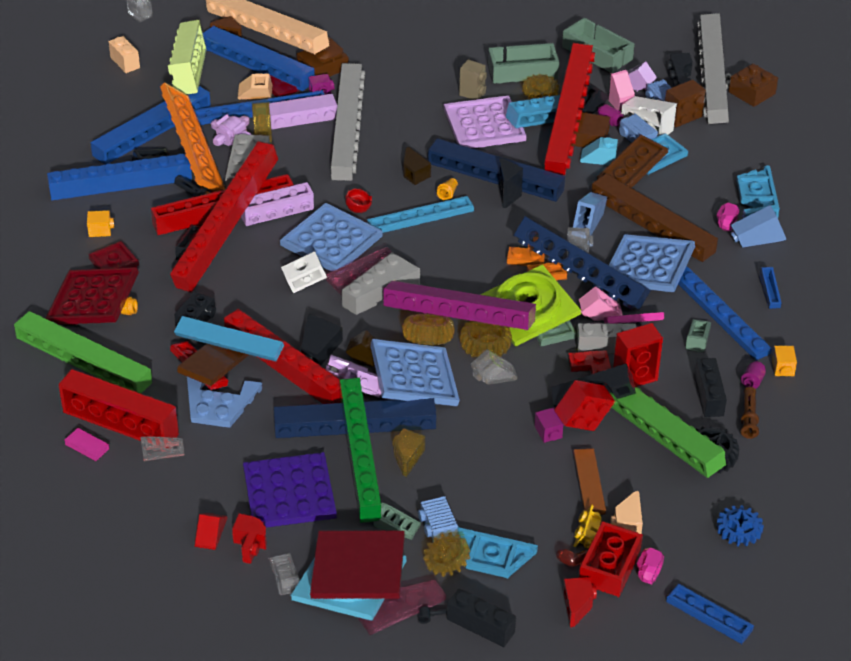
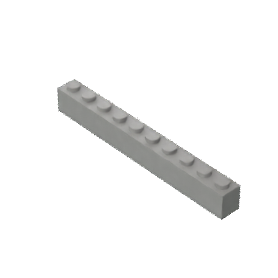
(713, 69)
(348, 122)

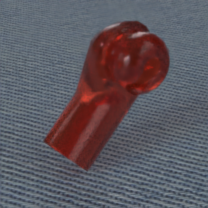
(571, 558)

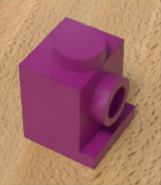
(321, 82)

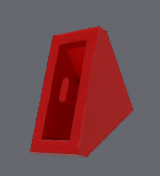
(209, 530)

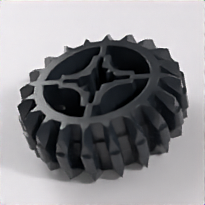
(726, 441)

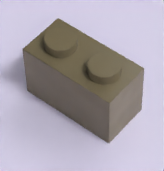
(472, 80)

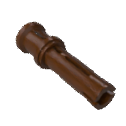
(749, 397)

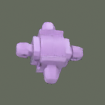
(228, 127)

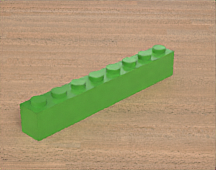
(82, 353)
(671, 432)

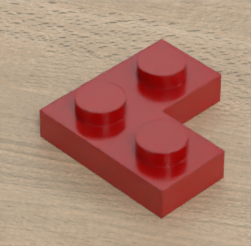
(589, 361)

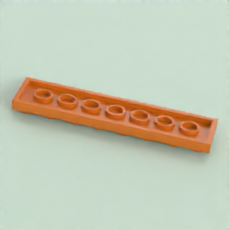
(192, 138)

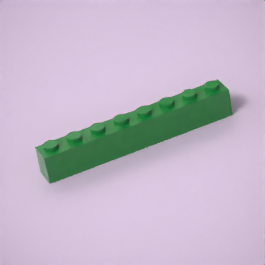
(360, 450)

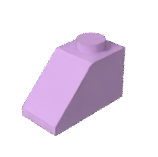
(641, 76)

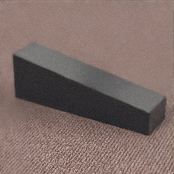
(186, 240)

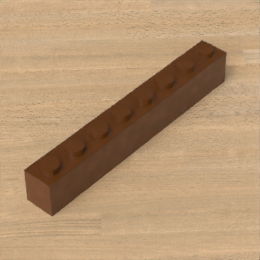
(654, 216)

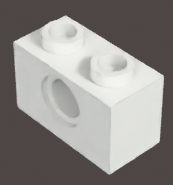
(304, 272)

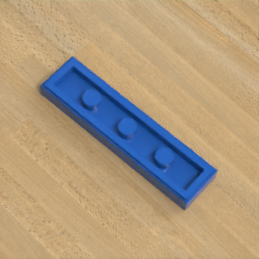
(710, 613)

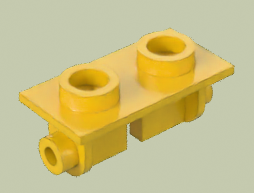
(589, 523)

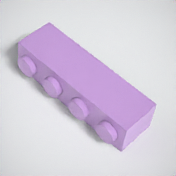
(302, 111)

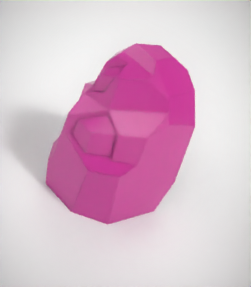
(727, 215)
(650, 565)

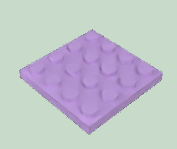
(482, 122)

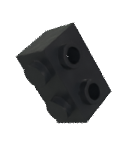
(196, 307)

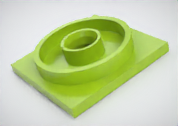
(552, 301)

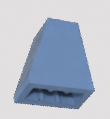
(589, 211)
(758, 228)

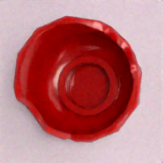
(358, 200)

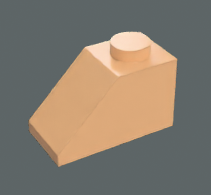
(629, 514)

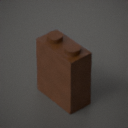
(591, 129)

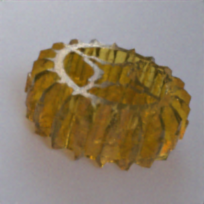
(428, 329)
(480, 336)

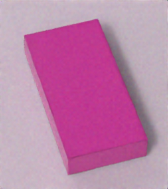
(86, 444)

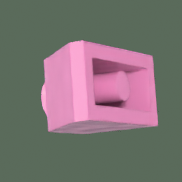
(620, 89)
(599, 305)

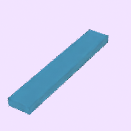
(422, 214)
(229, 338)

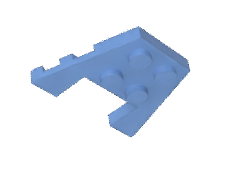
(218, 407)

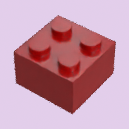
(584, 405)

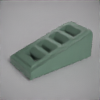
(698, 335)
(391, 513)

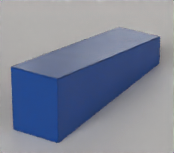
(770, 287)

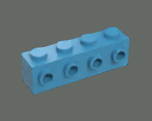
(533, 111)

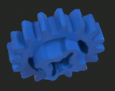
(740, 525)

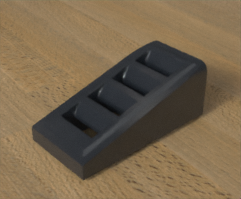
(149, 153)

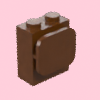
(326, 61)

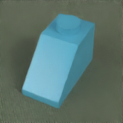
(600, 152)

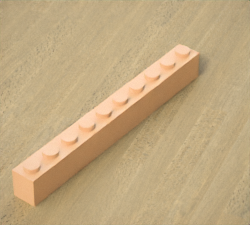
(271, 23)

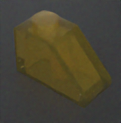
(261, 119)
(408, 449)

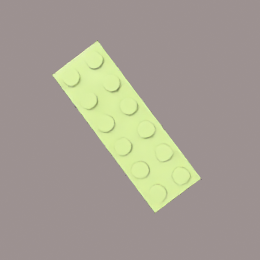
(187, 57)

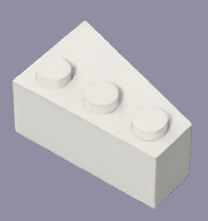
(654, 112)

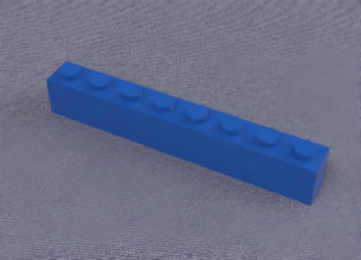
(257, 57)
(141, 129)
(118, 176)

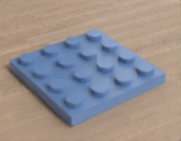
(333, 236)
(652, 260)
(414, 372)

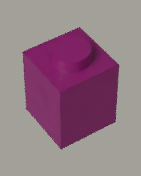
(548, 425)

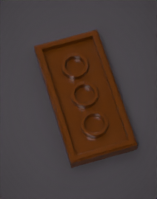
(635, 161)
(210, 363)

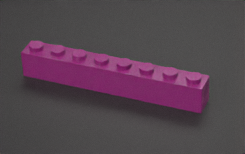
(460, 305)

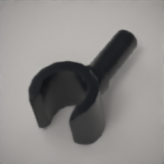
(425, 613)

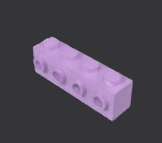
(279, 204)

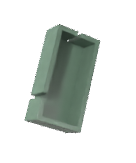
(610, 49)
(522, 62)

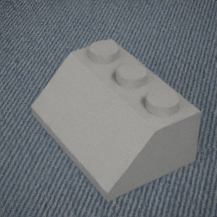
(599, 336)

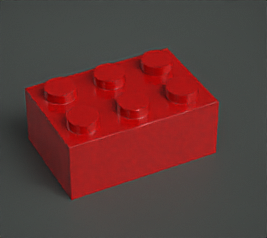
(641, 351)
(611, 558)

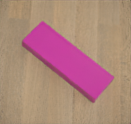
(634, 318)

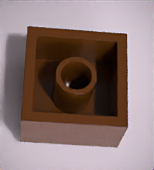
(753, 85)
(689, 101)

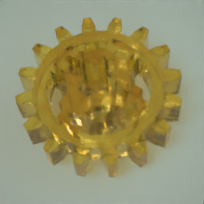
(540, 86)
(446, 554)

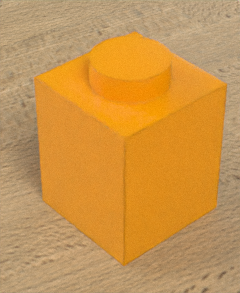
(99, 223)
(784, 360)

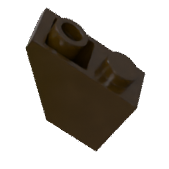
(416, 167)
(360, 349)

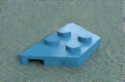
(757, 188)
(496, 554)

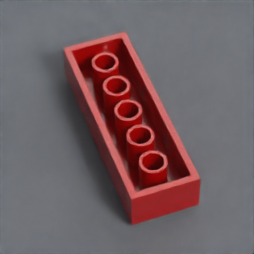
(116, 407)

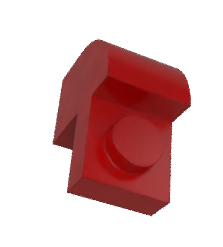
(251, 534)

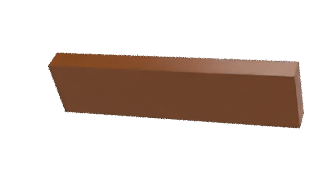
(589, 480)

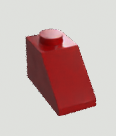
(578, 598)

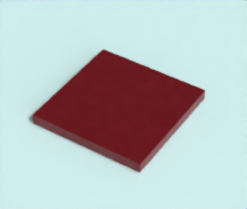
(92, 296)
(358, 565)

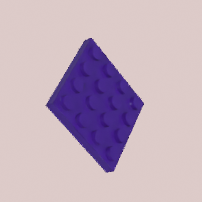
(290, 490)

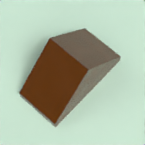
(228, 24)

